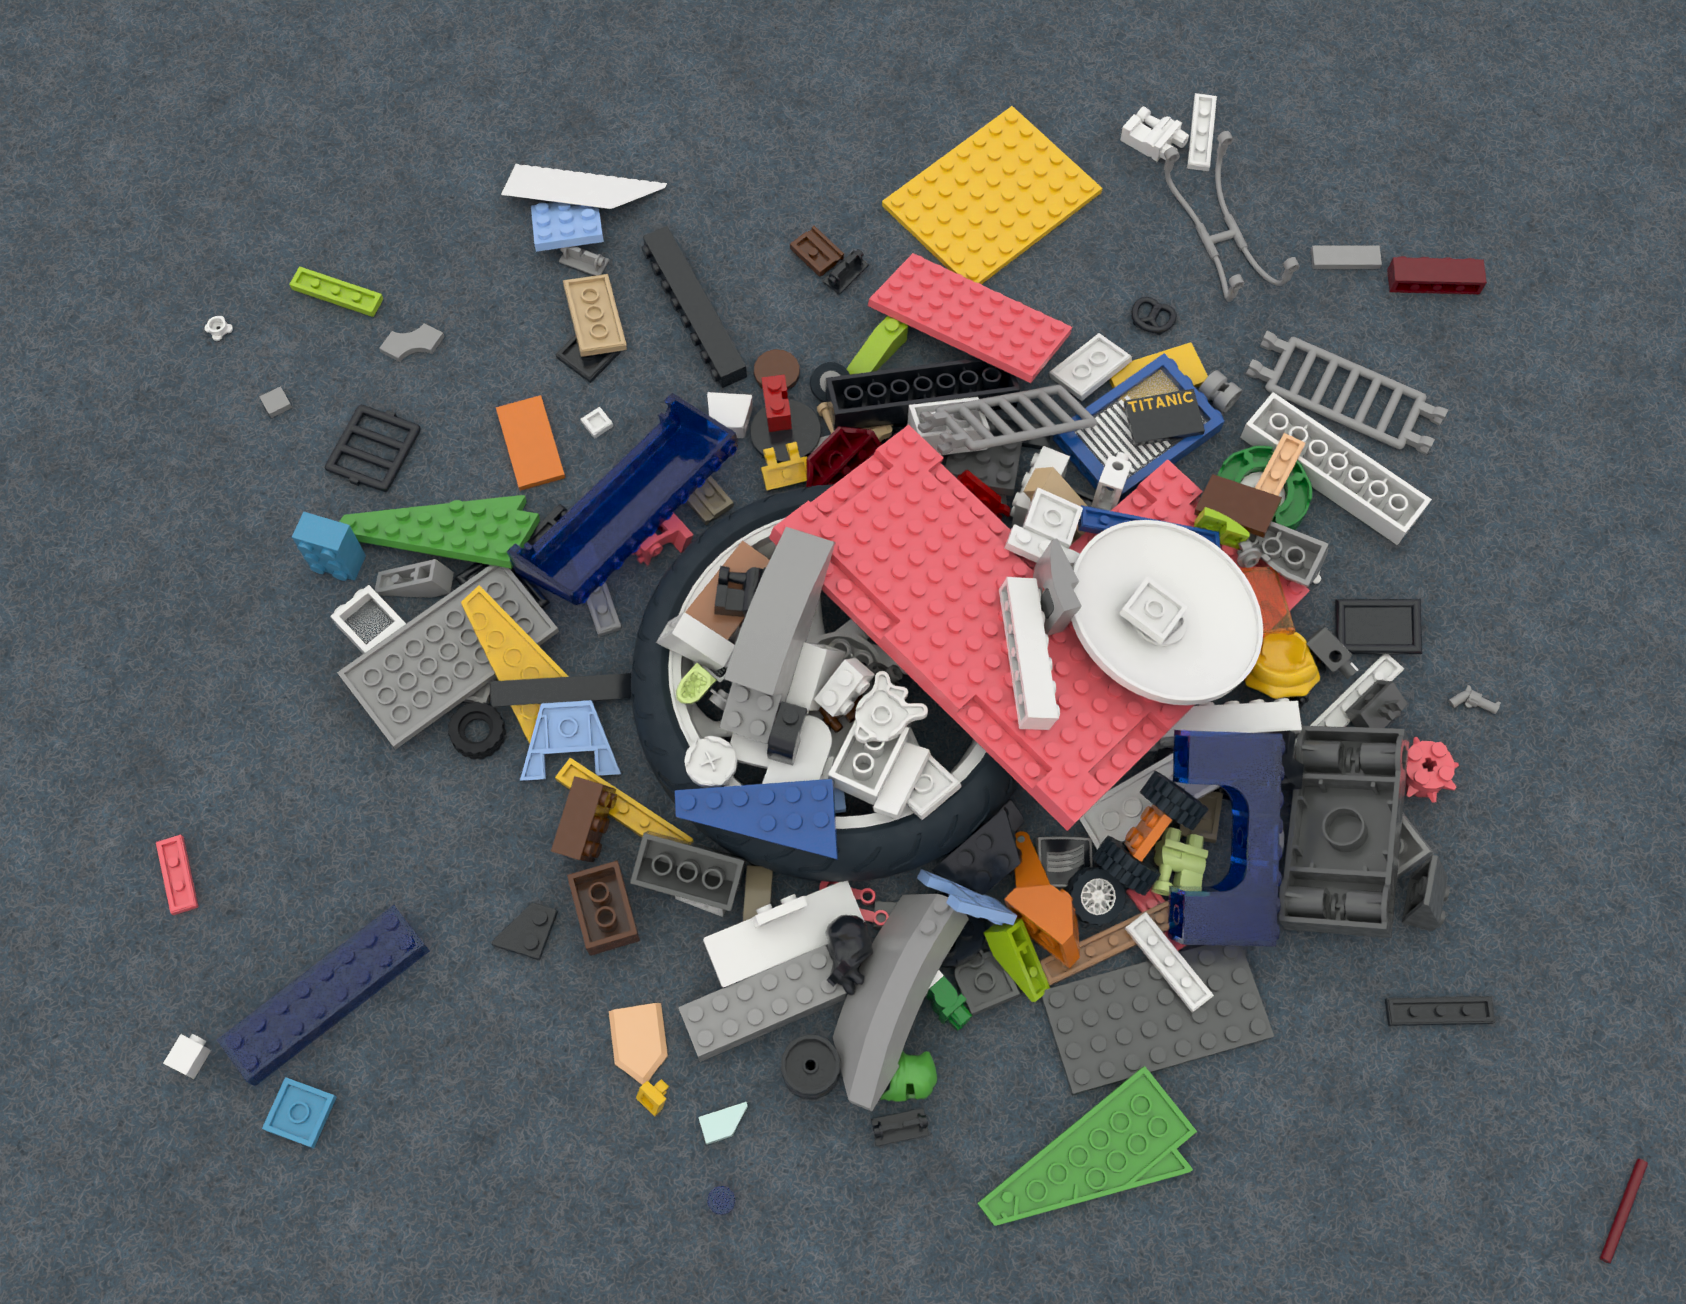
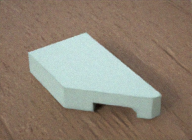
(722, 1123)

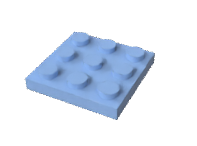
(565, 225)

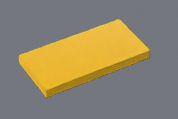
(1183, 355)

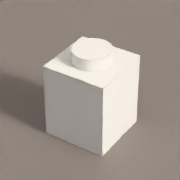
(188, 1055)

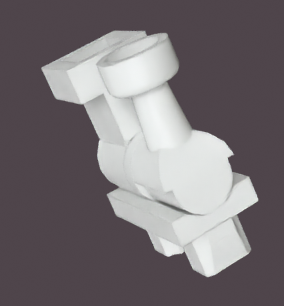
(1154, 141)

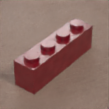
(1436, 275)

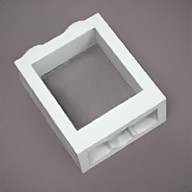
(366, 619)

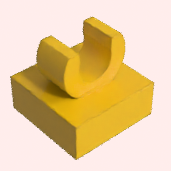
(652, 1096)

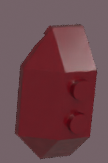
(840, 455)

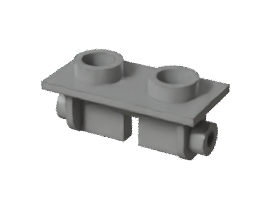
(583, 260)

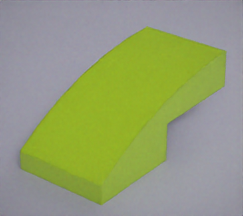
(1229, 530)

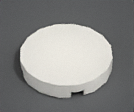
(711, 762)

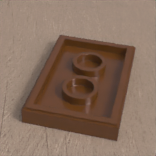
(1241, 503)

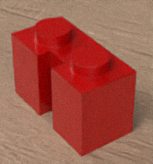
(776, 403)

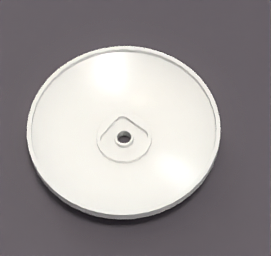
(1209, 645)

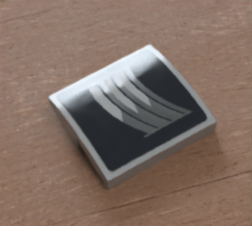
(1063, 857)

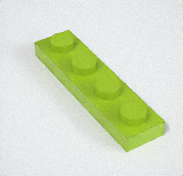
(336, 291)

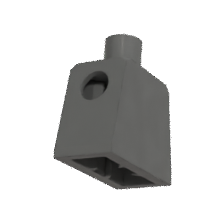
(1325, 642)

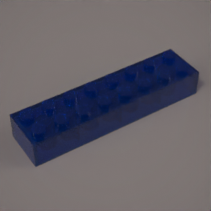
(322, 996)

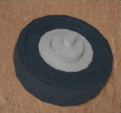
(819, 376)

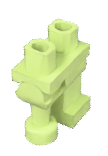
(1184, 859)

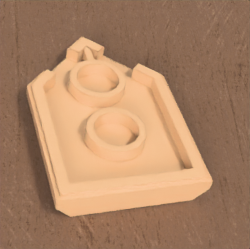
(638, 1040)

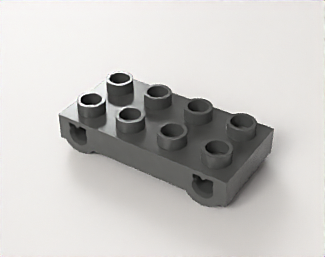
(1345, 831)

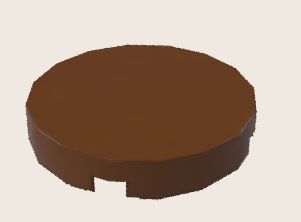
(777, 363)

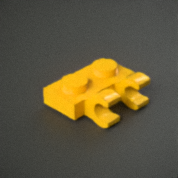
(783, 473)

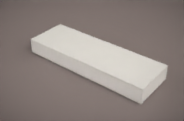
(901, 780)

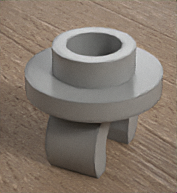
(1247, 555)

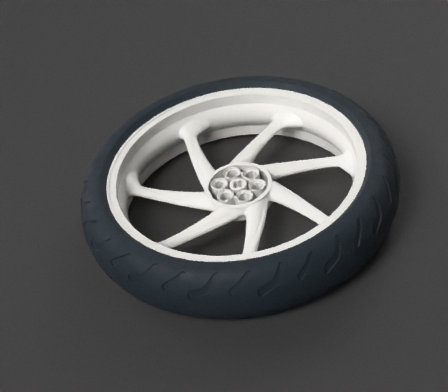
(866, 844)

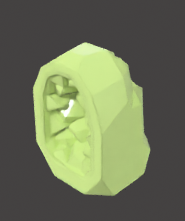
(694, 685)

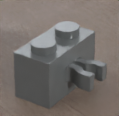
(1377, 705)

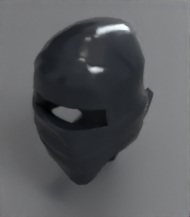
(848, 948)

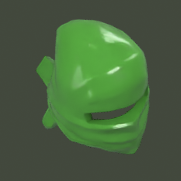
(913, 1078)

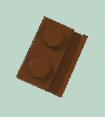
(816, 251)

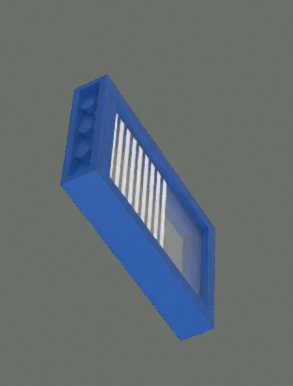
(1092, 446)

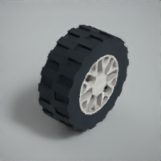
(1096, 895)

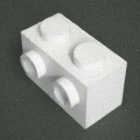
(844, 687)

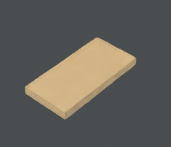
(594, 315)

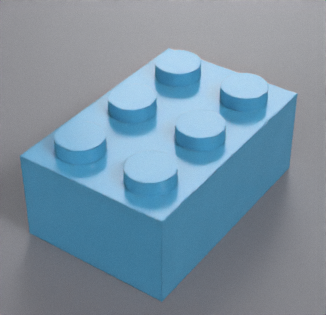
(329, 546)

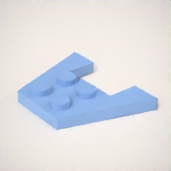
(565, 729)
(968, 901)

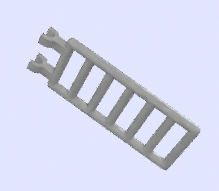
(962, 439)

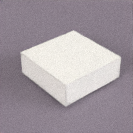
(597, 422)

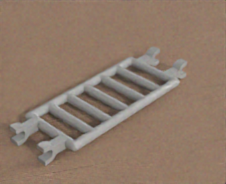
(1421, 443)

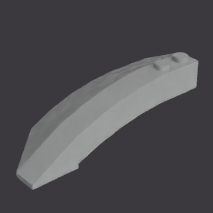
(895, 983)

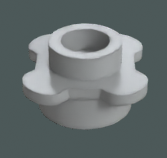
(719, 698)

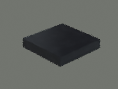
(587, 366)

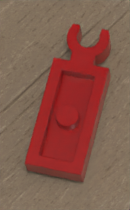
(984, 494)

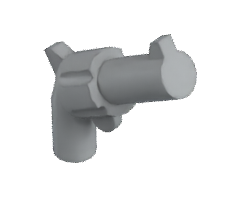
(1473, 699)

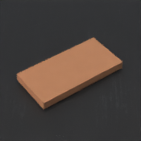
(703, 607)

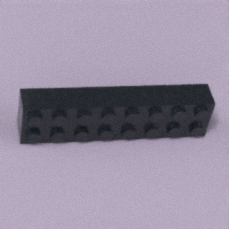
(885, 395)

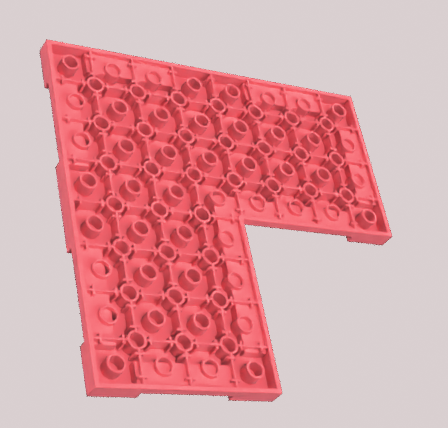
(923, 579)

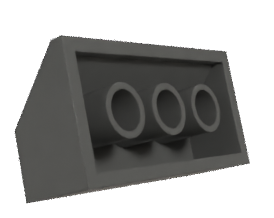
(688, 870)

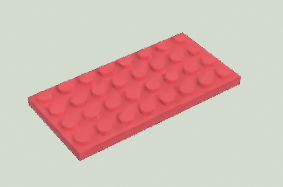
(970, 317)

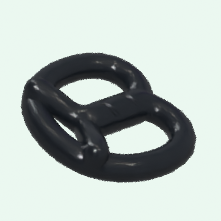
(1151, 319)

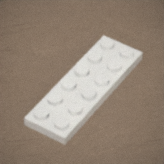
(1123, 805)

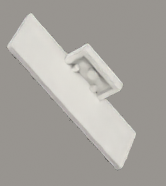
(778, 933)

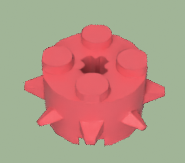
(1437, 773)

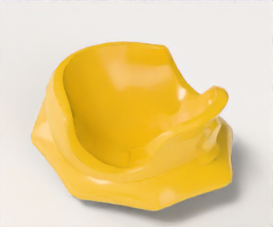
(1284, 667)

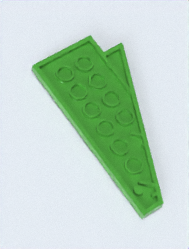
(457, 530)
(1110, 1149)

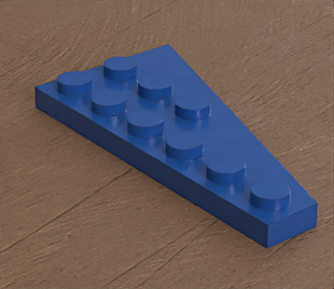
(781, 813)

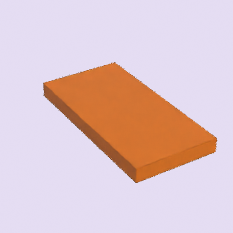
(530, 443)

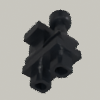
(736, 601)

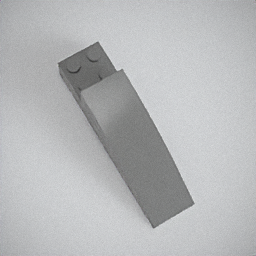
(775, 633)

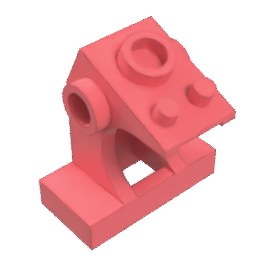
(673, 532)

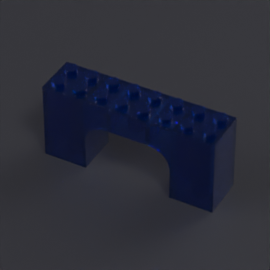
(1246, 902)

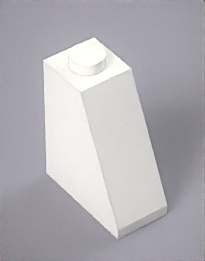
(696, 642)
(812, 672)

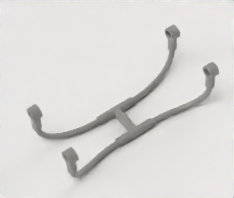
(1236, 281)

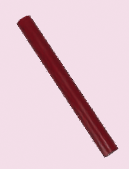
(1623, 1211)

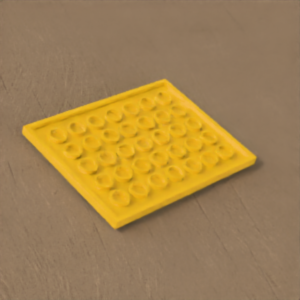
(992, 197)

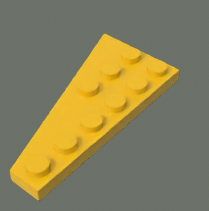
(509, 650)

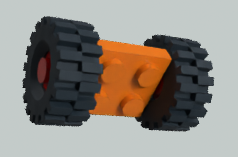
(1127, 860)

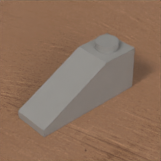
(416, 580)

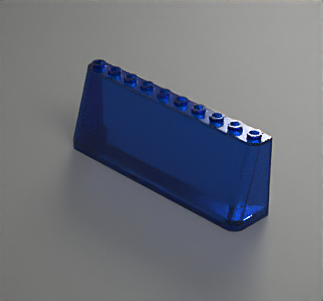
(627, 504)

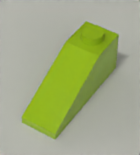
(879, 346)
(1018, 957)

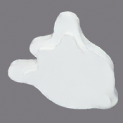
(884, 713)

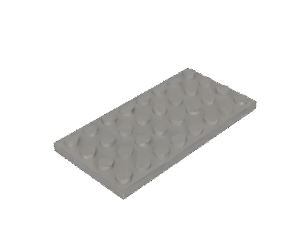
(437, 658)

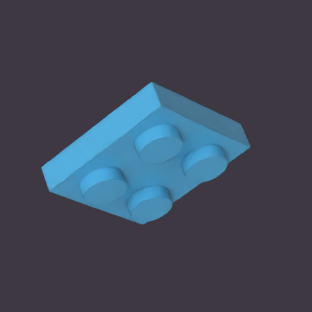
(299, 1112)

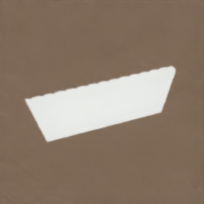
(576, 187)

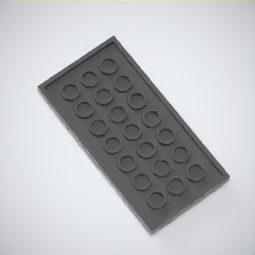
(1135, 1019)

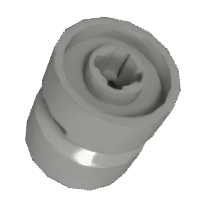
(1220, 391)

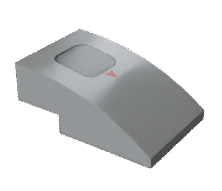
(1057, 585)

